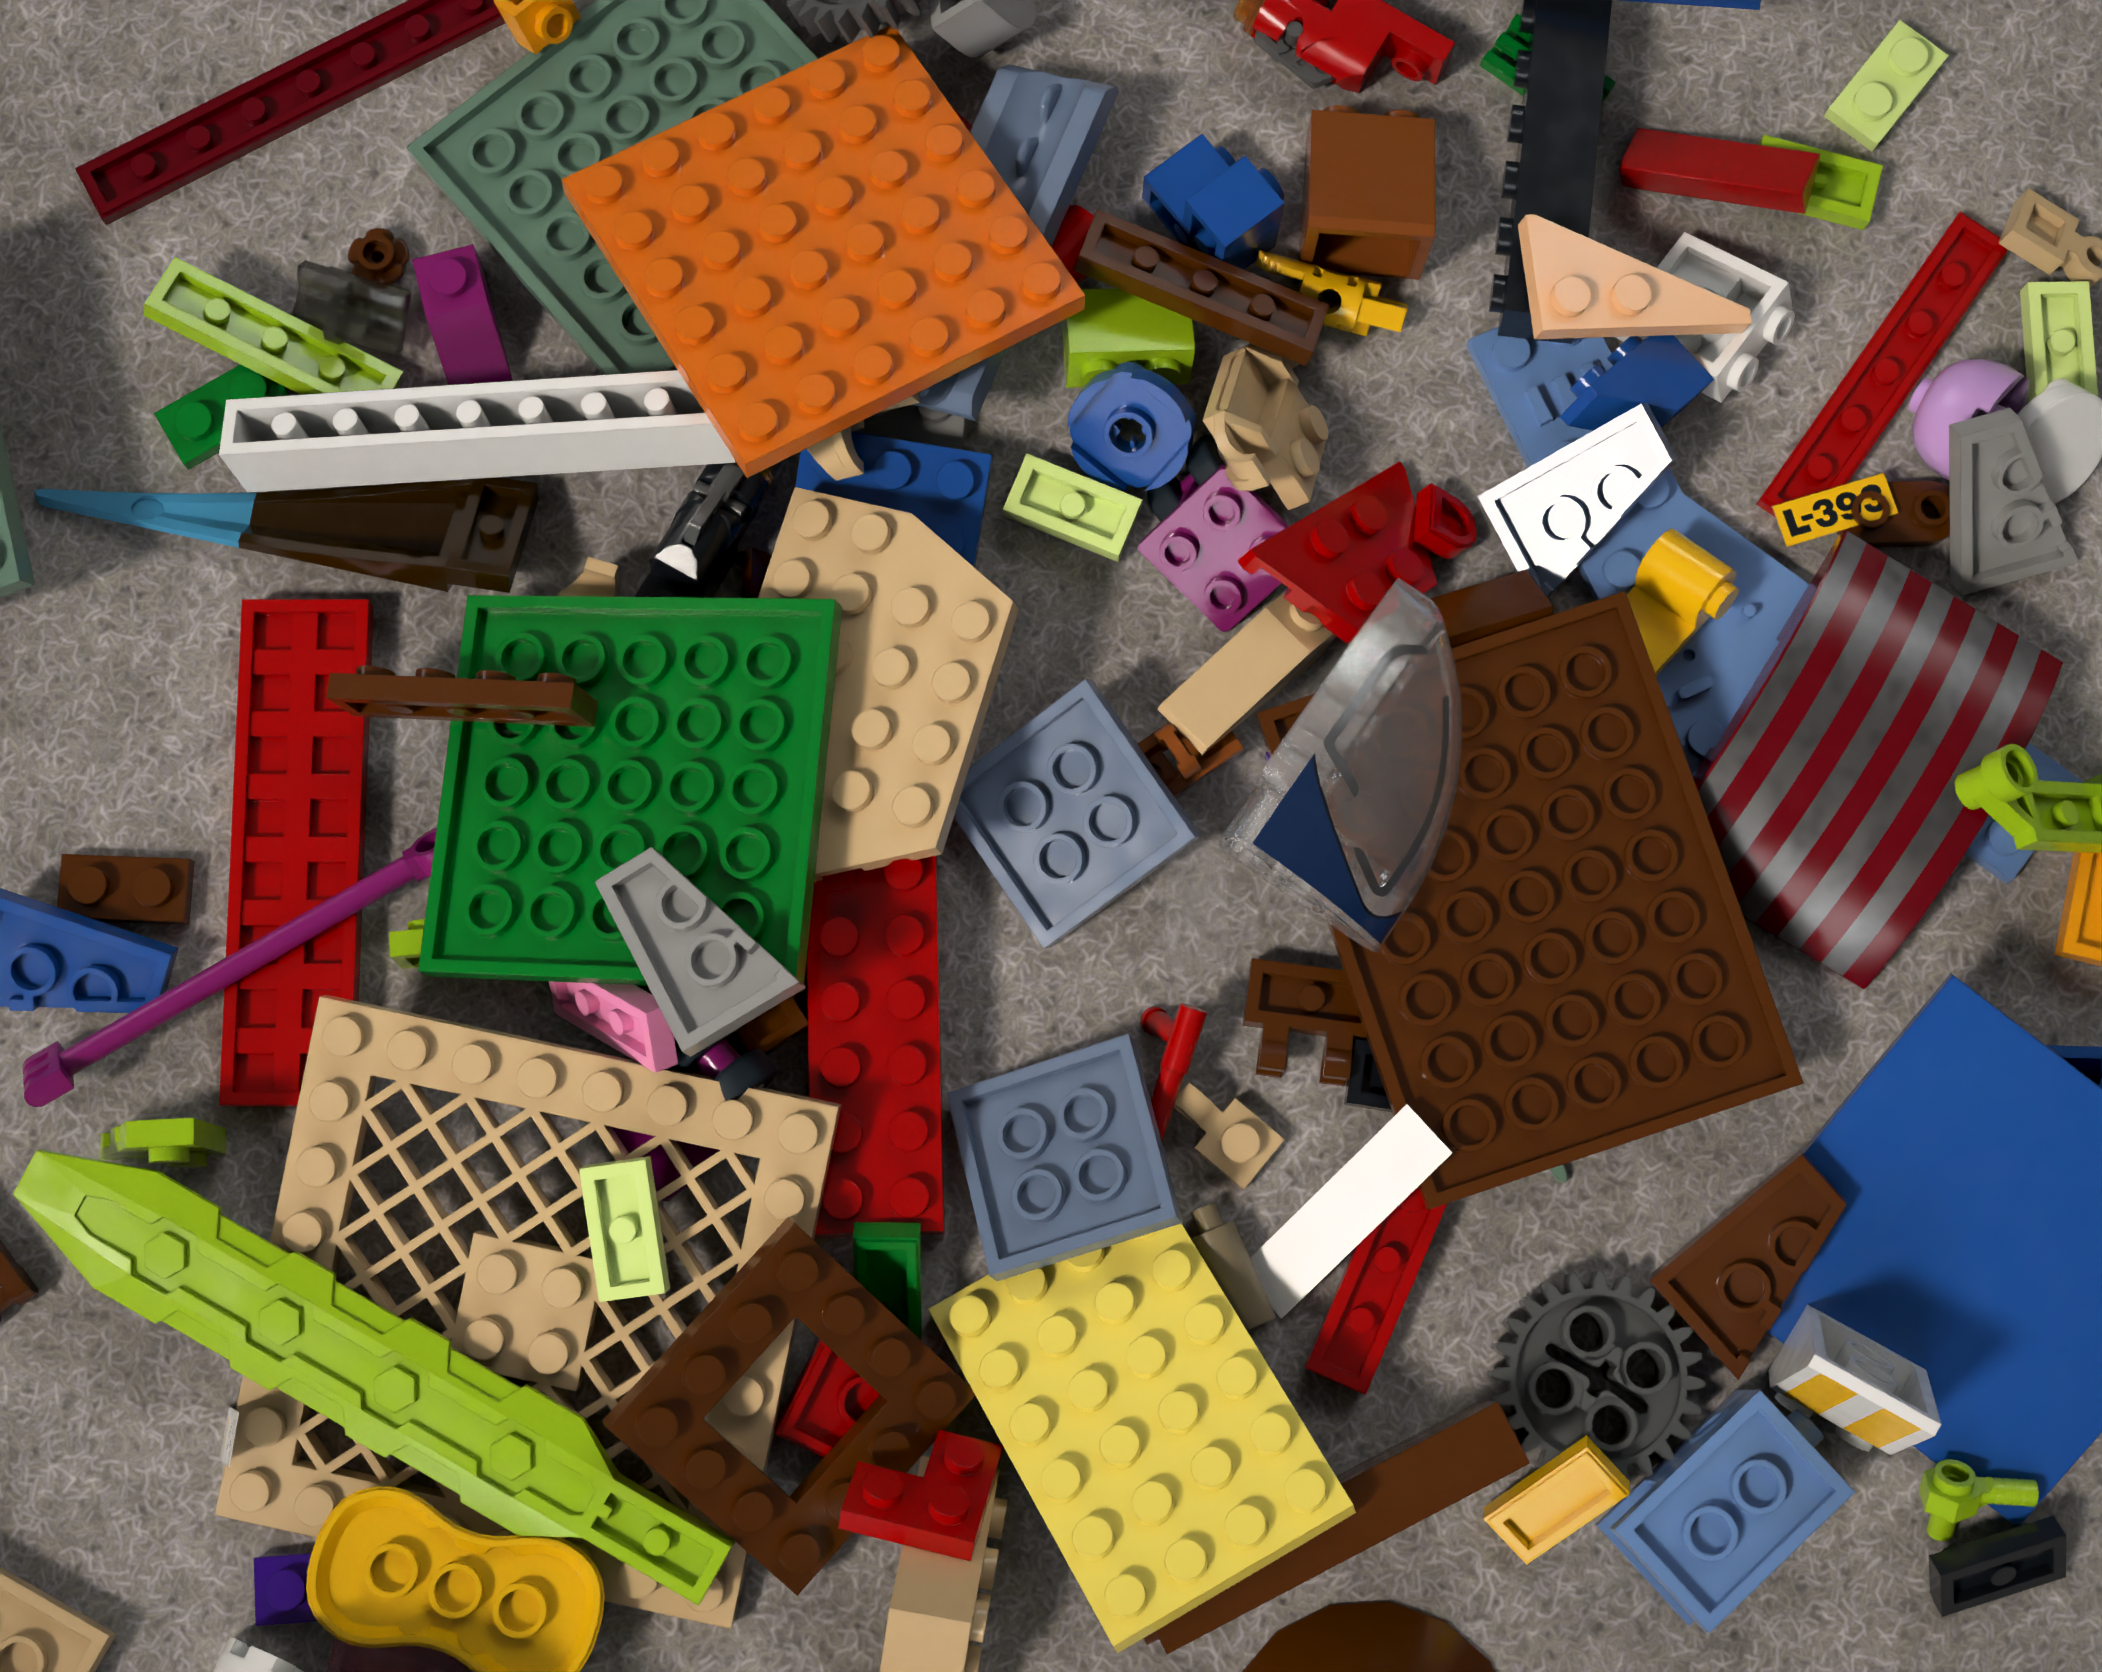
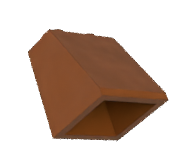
(1368, 192)

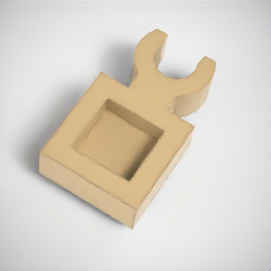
(2048, 239)

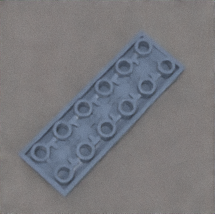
(1039, 141)

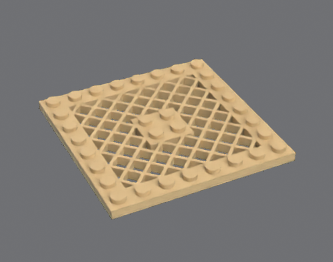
(522, 1301)

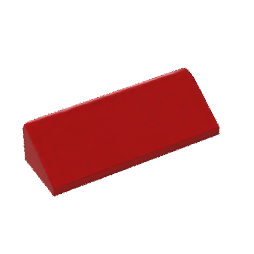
(1719, 170)

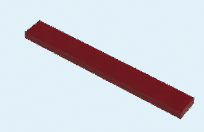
(281, 101)

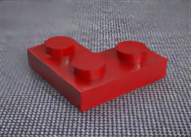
(931, 1511)

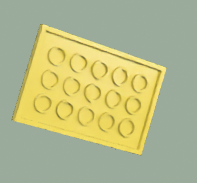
(1142, 1426)

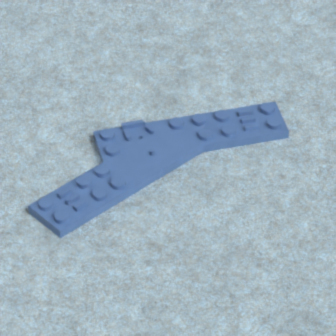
(1725, 656)

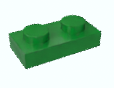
(197, 418)

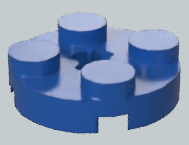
(1136, 395)

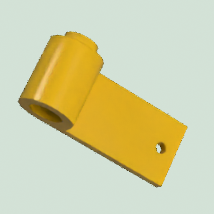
(1677, 593)

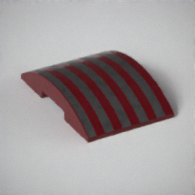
(1848, 755)

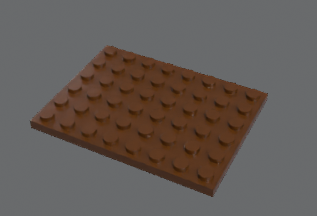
(1578, 930)

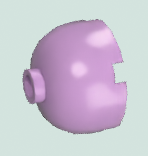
(1959, 394)

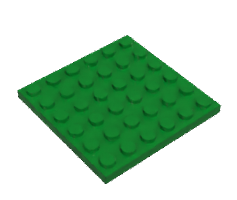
(697, 749)

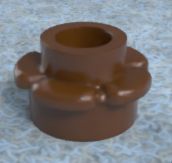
(379, 241)

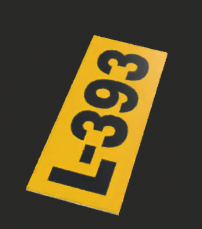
(1830, 510)

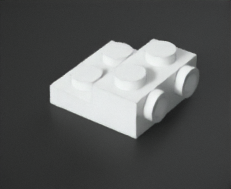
(1731, 356)

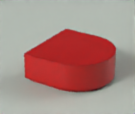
(1443, 523)

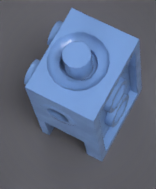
(1726, 1507)

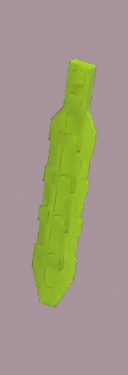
(359, 1365)

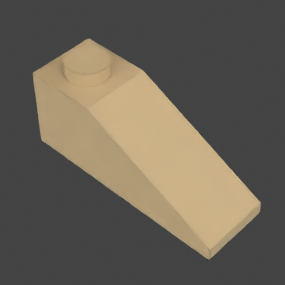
(1246, 673)

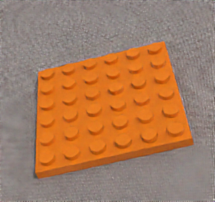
(822, 248)

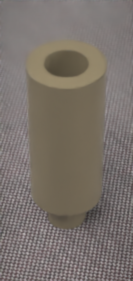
(1231, 1266)

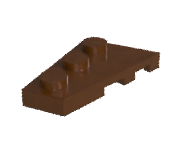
(1748, 1260)

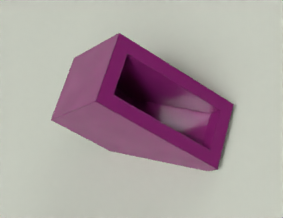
(462, 316)

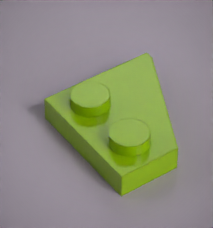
(165, 1141)

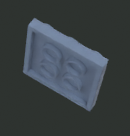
(1070, 814)
(1063, 1158)

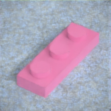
(620, 1017)

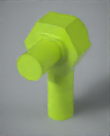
(1954, 1493)

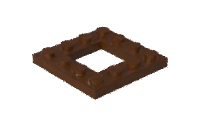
(668, 1405)

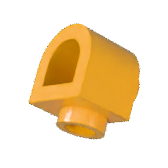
(538, 21)

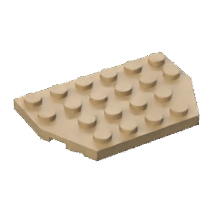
(910, 674)

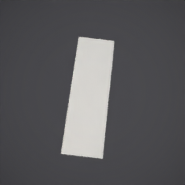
(1347, 1209)

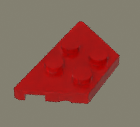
(1349, 553)

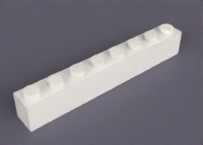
(468, 432)

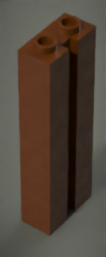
(1388, 1497)

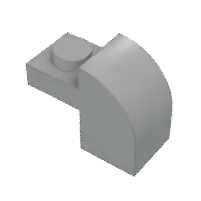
(980, 25)

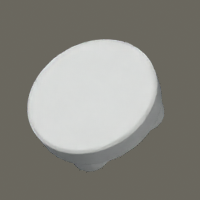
(2065, 435)

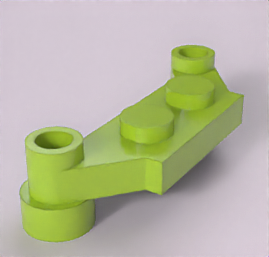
(2033, 810)

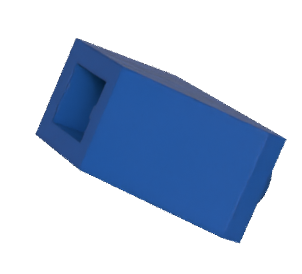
(1642, 372)

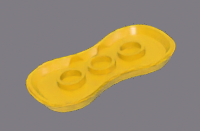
(409, 1576)

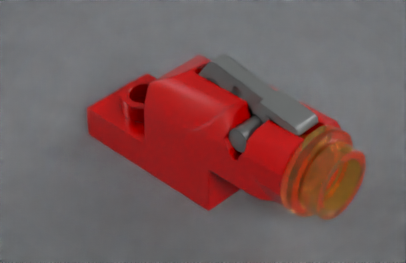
(1344, 41)

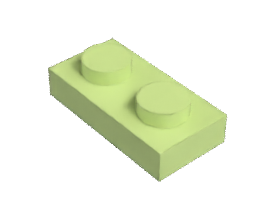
(1885, 85)
(2058, 335)
(1072, 507)
(624, 1229)

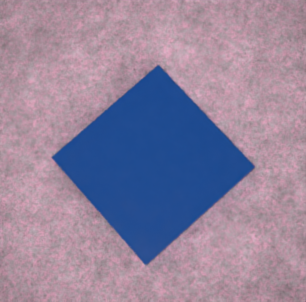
(1972, 1235)

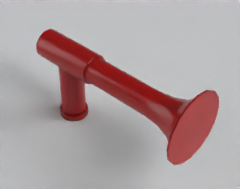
(1182, 1039)

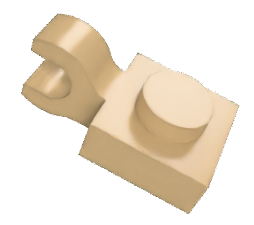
(1232, 1139)

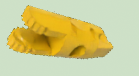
(1359, 296)

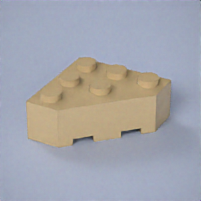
(938, 1602)

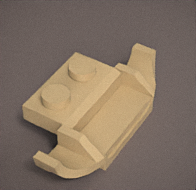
(1265, 425)

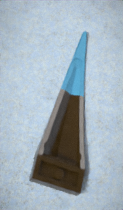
(397, 532)

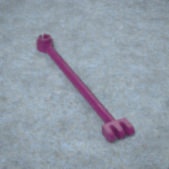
(51, 1070)

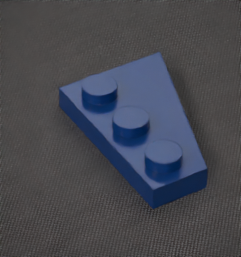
(75, 961)

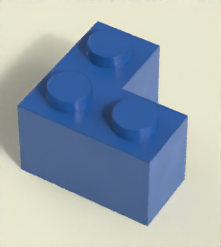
(1216, 202)

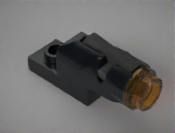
(706, 533)

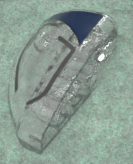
(1362, 776)

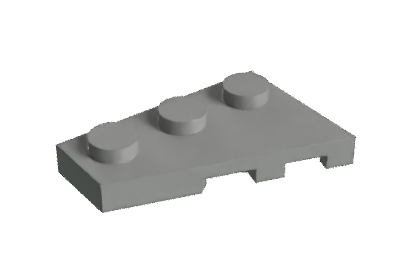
(1999, 506)
(691, 953)

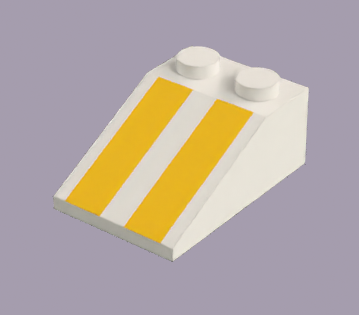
(1854, 1384)

